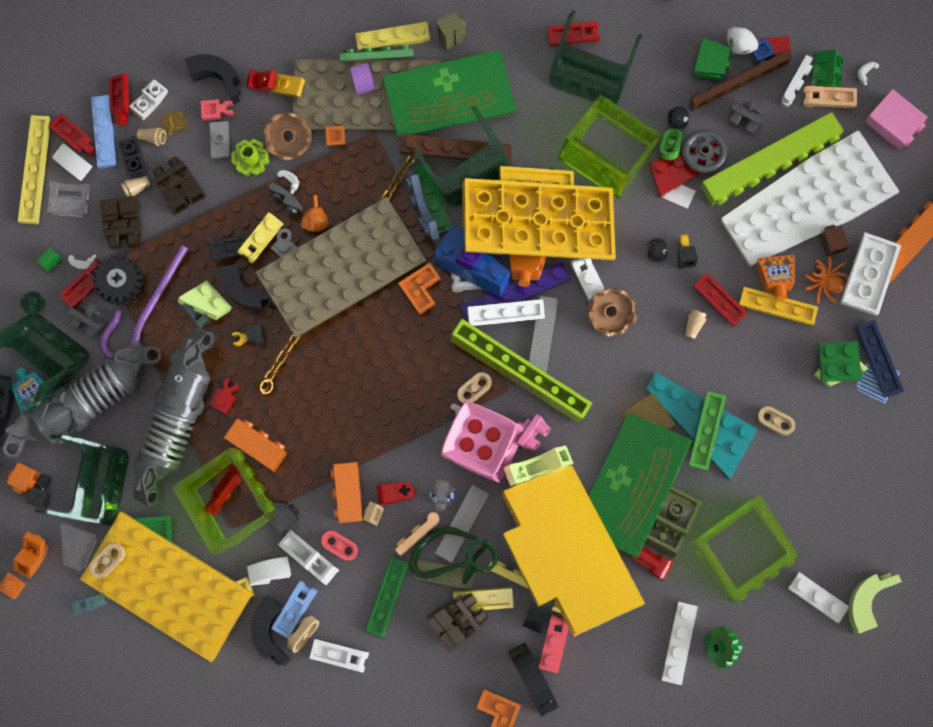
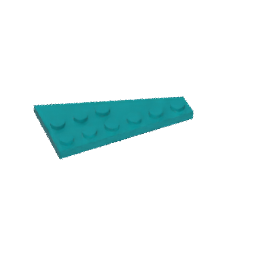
(685, 409)

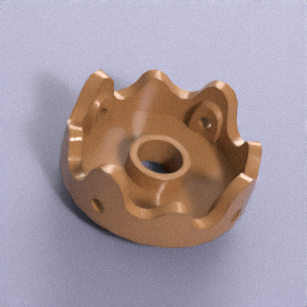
(275, 140)
(622, 317)

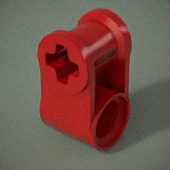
(391, 492)

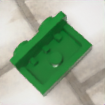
(827, 68)

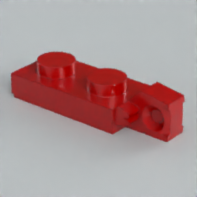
(119, 98)
(72, 134)
(223, 490)

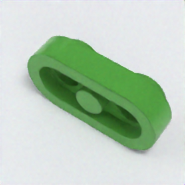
(671, 144)

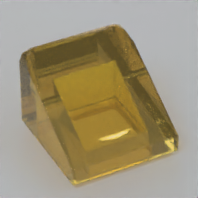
(174, 122)

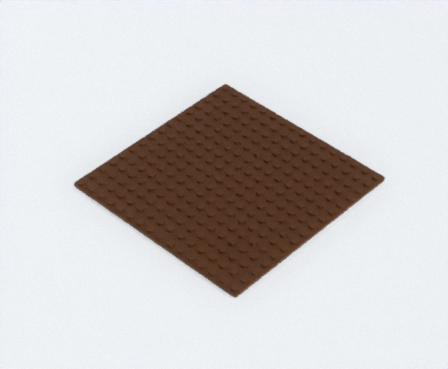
(347, 384)

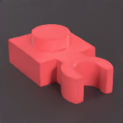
(213, 109)

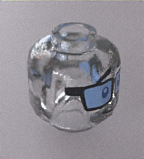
(441, 495)

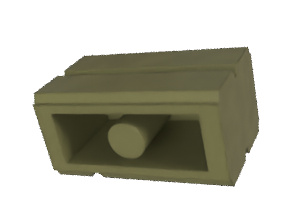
(451, 30)

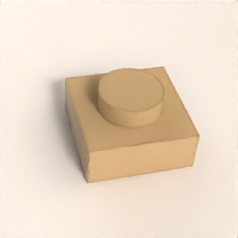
(373, 513)

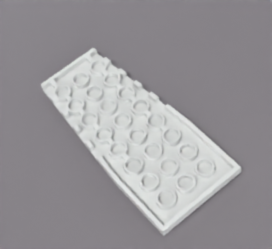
(814, 195)

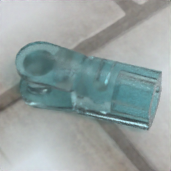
(189, 310)
(91, 603)

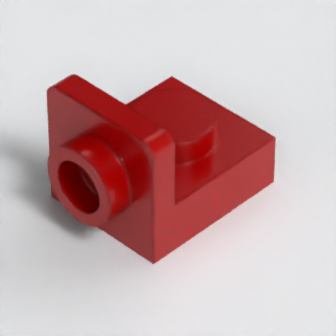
(262, 81)

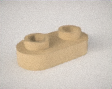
(473, 388)
(776, 420)
(107, 559)
(303, 633)

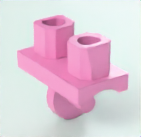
(531, 429)

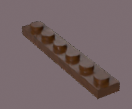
(733, 83)
(444, 147)

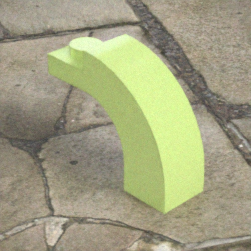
(538, 466)
(860, 602)

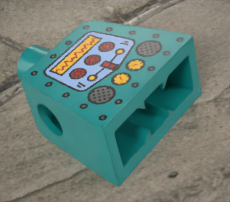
(26, 389)

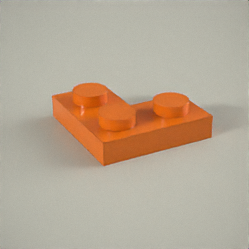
(416, 285)
(500, 707)

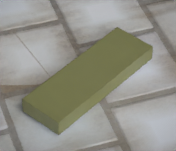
(452, 578)

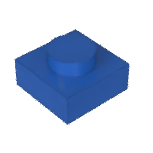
(764, 51)

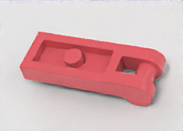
(553, 645)

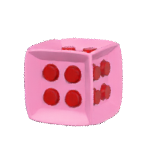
(482, 441)

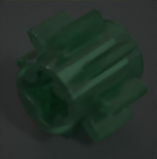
(32, 303)

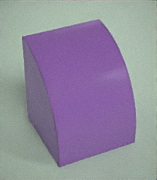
(362, 79)

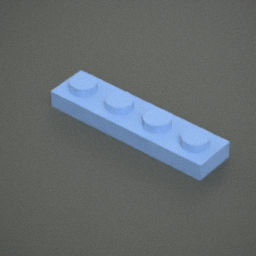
(104, 132)

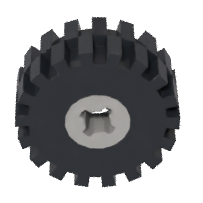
(122, 288)

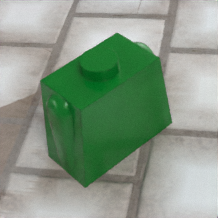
(711, 61)

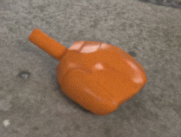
(315, 218)

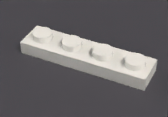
(505, 312)
(679, 643)

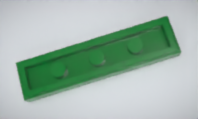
(387, 597)

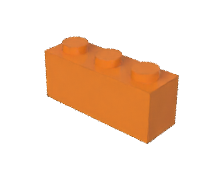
(256, 444)
(347, 492)

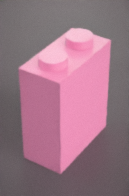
(896, 120)

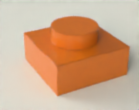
(335, 136)
(11, 585)

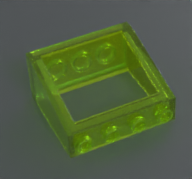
(596, 165)
(204, 522)
(713, 565)

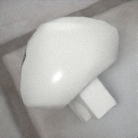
(741, 41)

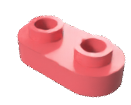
(340, 545)

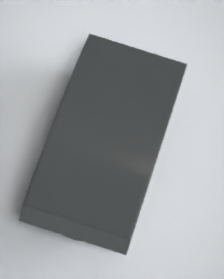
(289, 201)

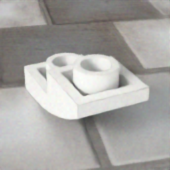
(149, 100)
(72, 162)
(268, 570)

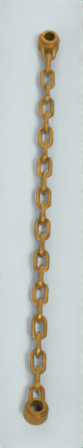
(268, 384)

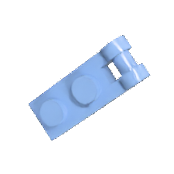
(294, 610)

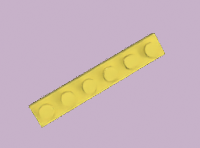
(34, 170)

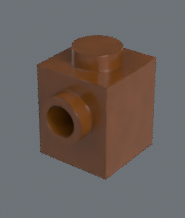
(834, 240)

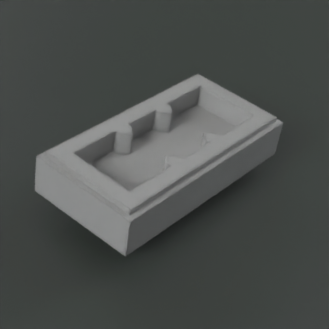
(220, 140)

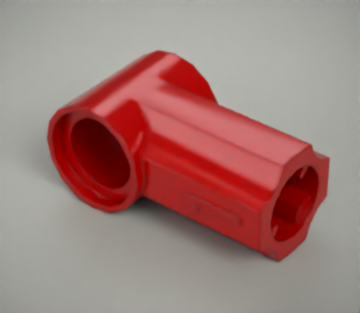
(656, 564)

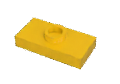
(288, 85)

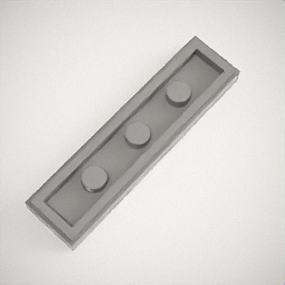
(543, 334)
(464, 521)

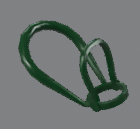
(471, 568)

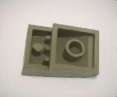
(673, 522)

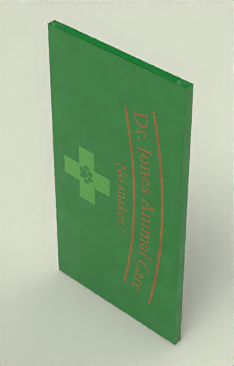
(444, 92)
(637, 480)

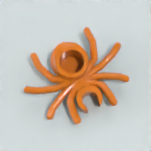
(827, 280)

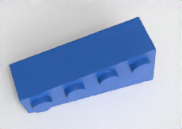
(487, 272)

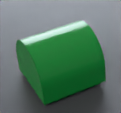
(49, 259)

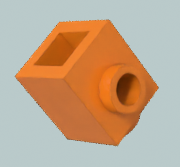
(23, 478)

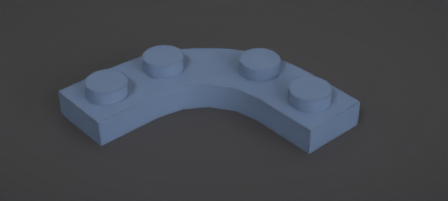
(425, 219)

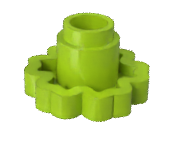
(250, 157)

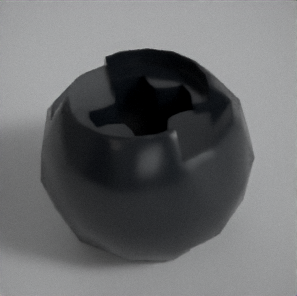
(678, 117)
(657, 250)

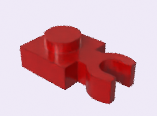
(223, 398)

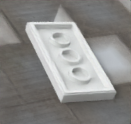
(870, 274)

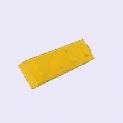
(785, 309)

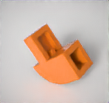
(31, 555)

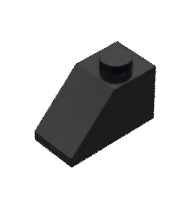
(285, 514)

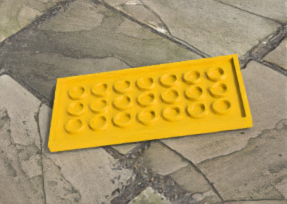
(170, 588)

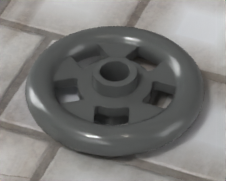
(708, 136)

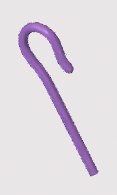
(147, 310)

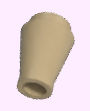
(152, 135)
(134, 186)
(694, 323)

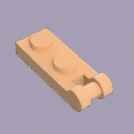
(830, 97)
(417, 534)

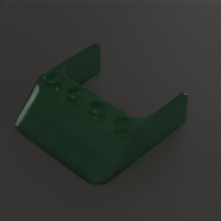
(586, 73)
(481, 165)
(46, 349)
(98, 483)

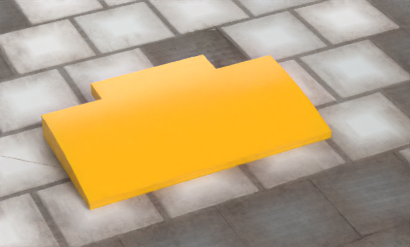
(538, 215)
(568, 551)

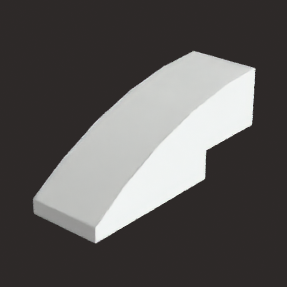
(308, 557)

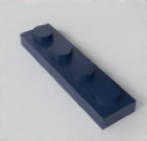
(879, 359)

